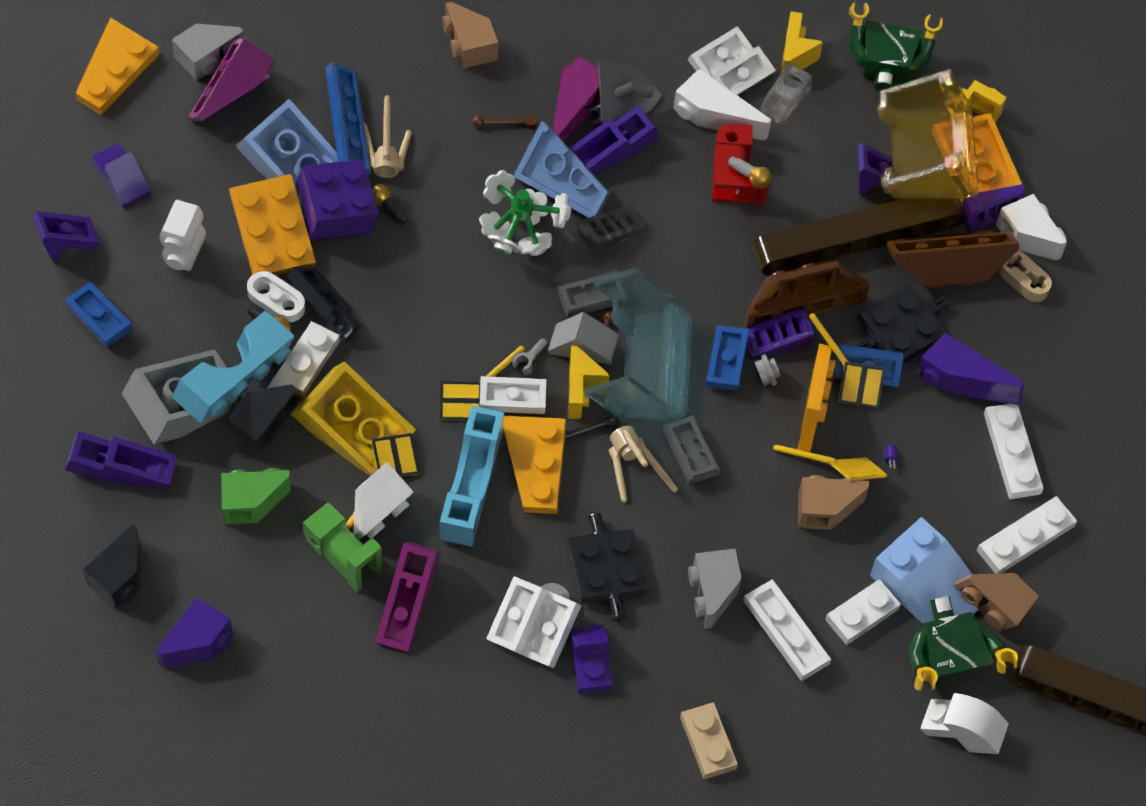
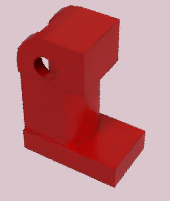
(728, 184)

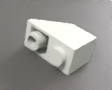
(1033, 228)
(378, 497)

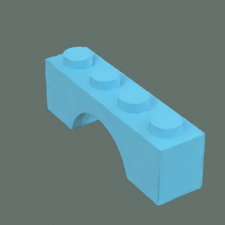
(209, 388)
(473, 475)

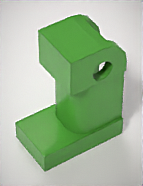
(330, 537)

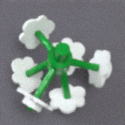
(525, 207)

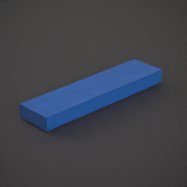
(347, 114)

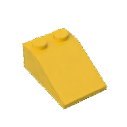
(348, 414)

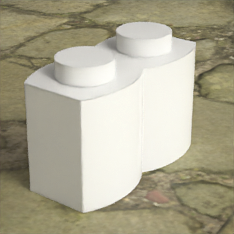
(182, 235)

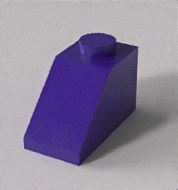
(195, 636)

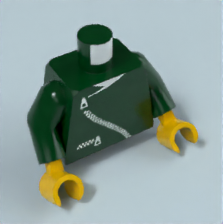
(889, 51)
(954, 645)

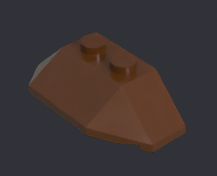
(954, 257)
(812, 288)

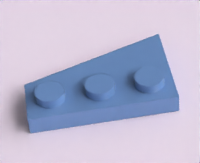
(556, 170)

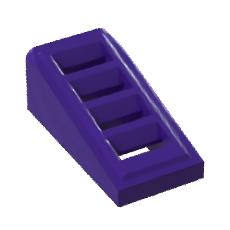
(986, 207)
(776, 325)

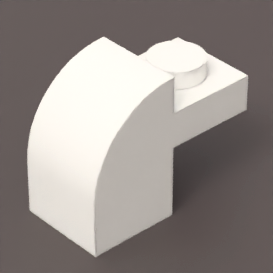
(969, 720)

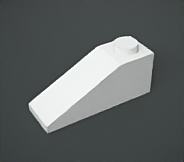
(714, 106)

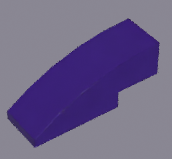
(615, 141)
(120, 461)

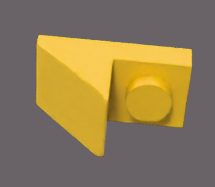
(798, 49)
(582, 374)

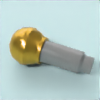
(759, 176)

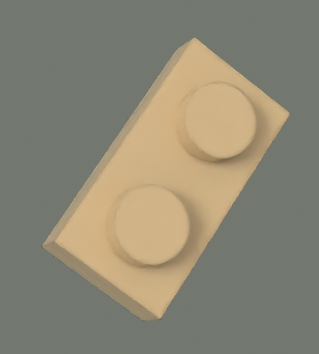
(708, 740)

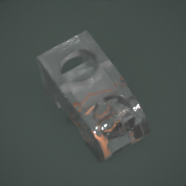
(786, 94)

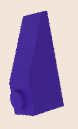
(966, 373)

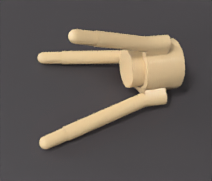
(386, 160)
(630, 446)

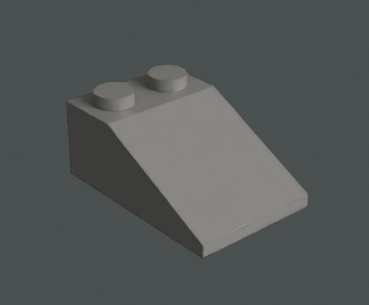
(151, 400)

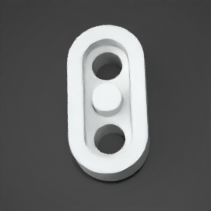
(279, 296)

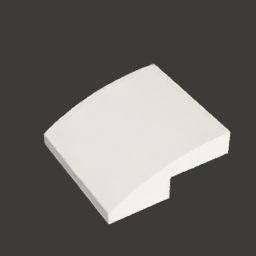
(733, 62)
(533, 622)

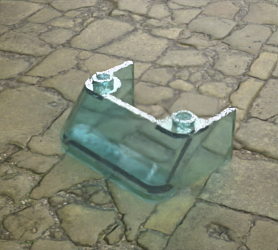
(656, 349)

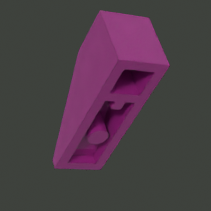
(237, 74)
(576, 95)
(408, 595)

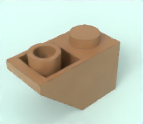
(471, 36)
(828, 501)
(999, 597)

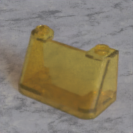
(930, 139)

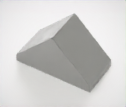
(586, 333)

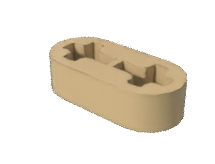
(1024, 276)

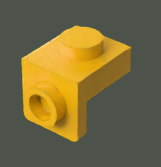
(985, 100)

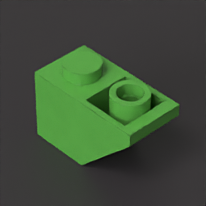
(252, 495)

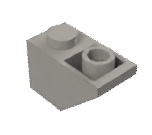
(203, 47)
(717, 583)

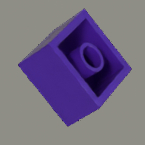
(336, 199)

